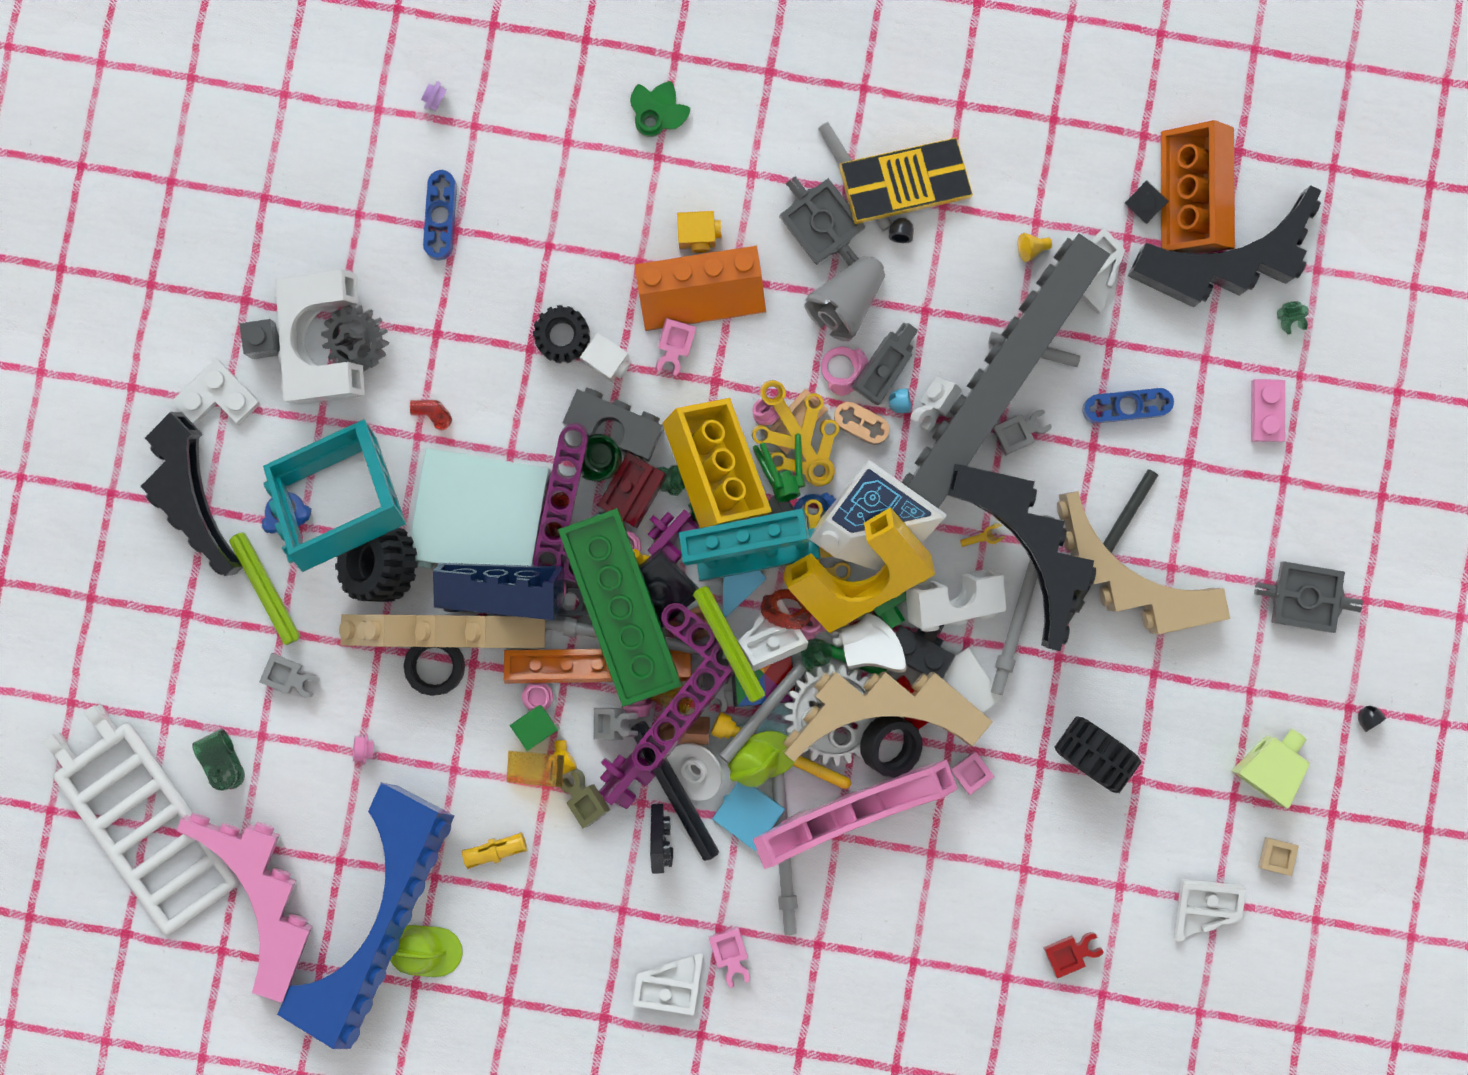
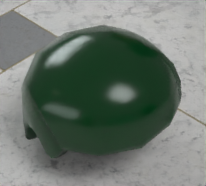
(601, 458)

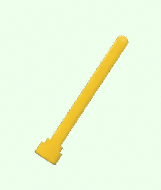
(727, 728)

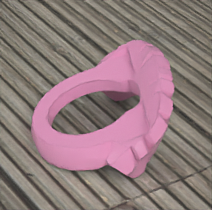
(840, 385)

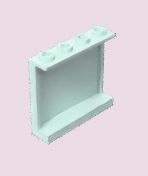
(477, 510)

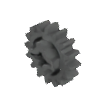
(354, 324)

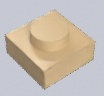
(1278, 856)

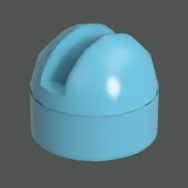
(900, 401)

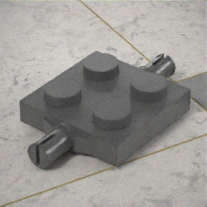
(821, 221)
(1308, 597)

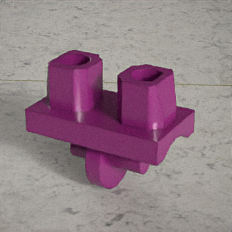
(670, 534)
(619, 776)

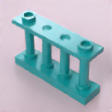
(748, 545)

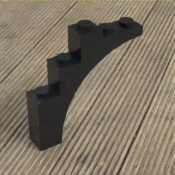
(1189, 275)
(1040, 536)

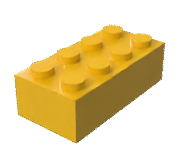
(715, 463)

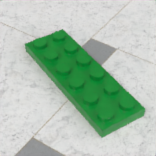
(620, 607)

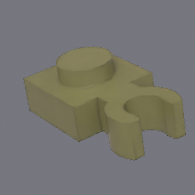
(586, 801)

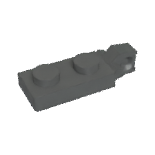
(886, 364)

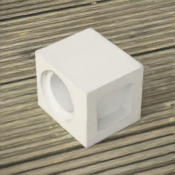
(606, 358)

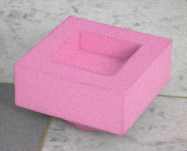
(972, 773)

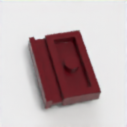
(633, 489)

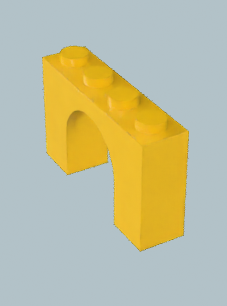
(840, 601)

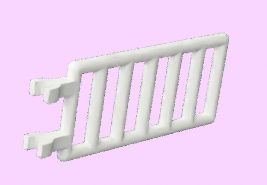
(70, 765)

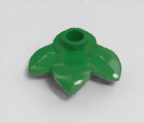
(659, 105)

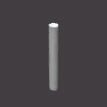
(1049, 354)

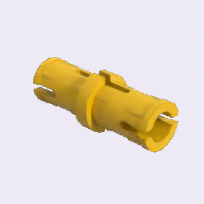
(494, 850)

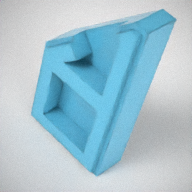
(738, 588)

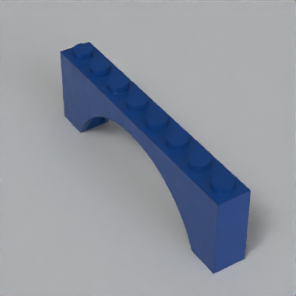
(411, 842)

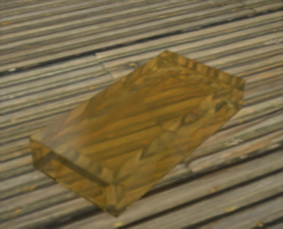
(535, 768)

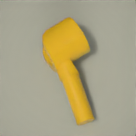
(982, 537)

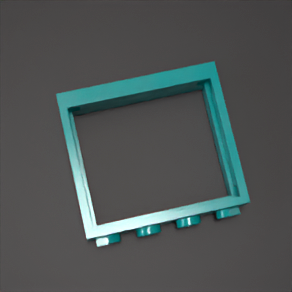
(313, 459)

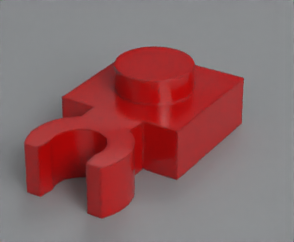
(1067, 955)

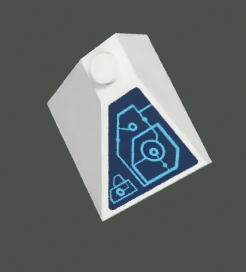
(867, 495)

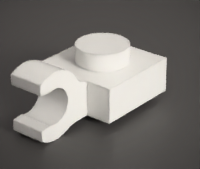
(937, 399)

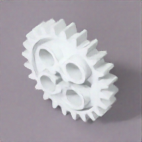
(826, 745)

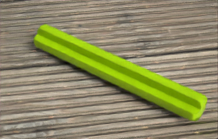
(264, 588)
(729, 644)

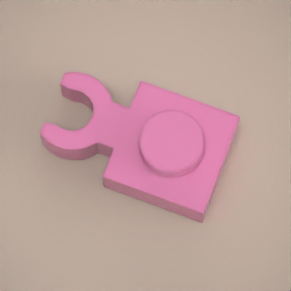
(675, 340)
(728, 952)

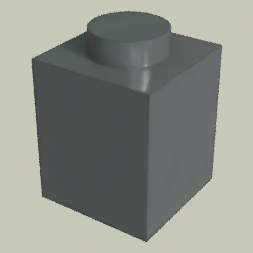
(259, 339)

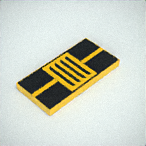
(905, 180)

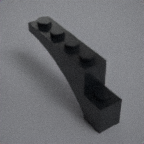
(180, 492)

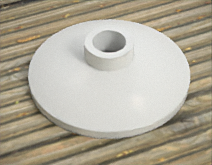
(698, 783)

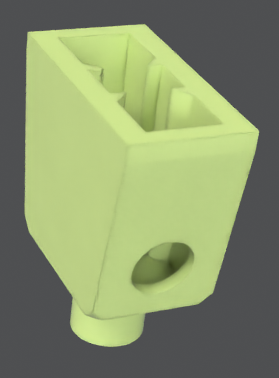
(1275, 767)

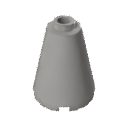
(846, 298)

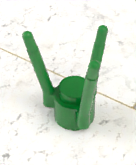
(783, 483)

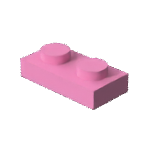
(1267, 410)

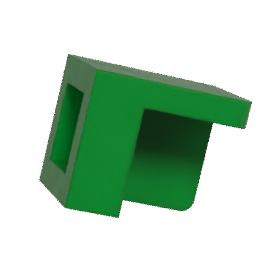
(534, 727)

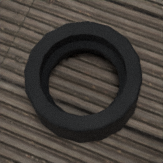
(429, 689)
(907, 756)

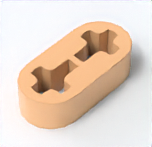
(864, 416)

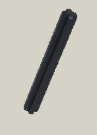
(679, 800)

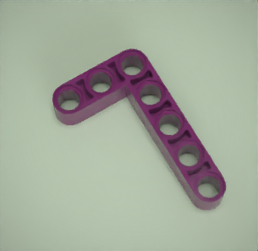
(557, 513)
(690, 690)

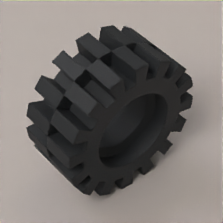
(548, 321)

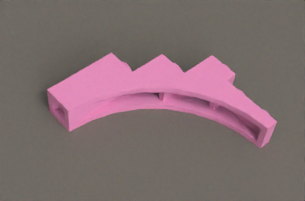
(853, 811)
(269, 891)

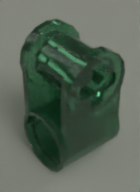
(217, 756)

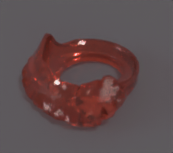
(770, 611)

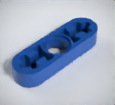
(430, 237)
(1149, 395)

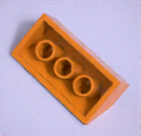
(1199, 188)
(701, 287)

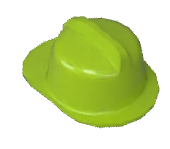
(760, 759)
(427, 951)

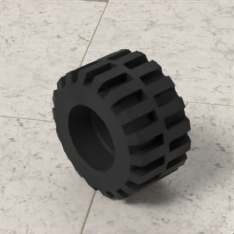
(379, 568)
(1097, 754)

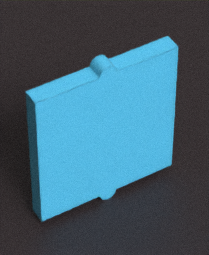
(748, 813)

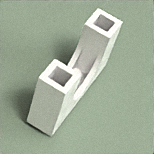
(298, 303)

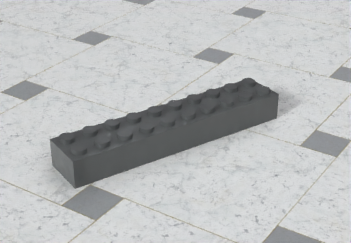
(1007, 367)

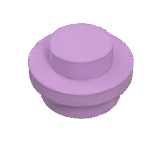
(433, 96)

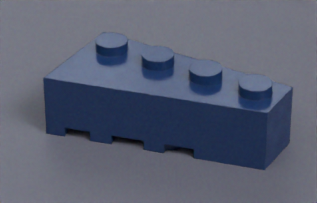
(499, 589)

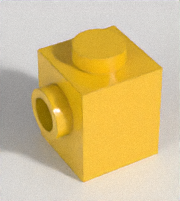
(698, 231)

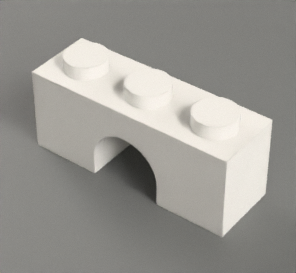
(980, 597)

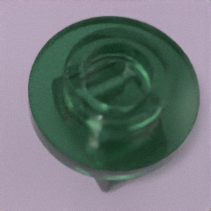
(1293, 312)
(674, 482)
(817, 654)

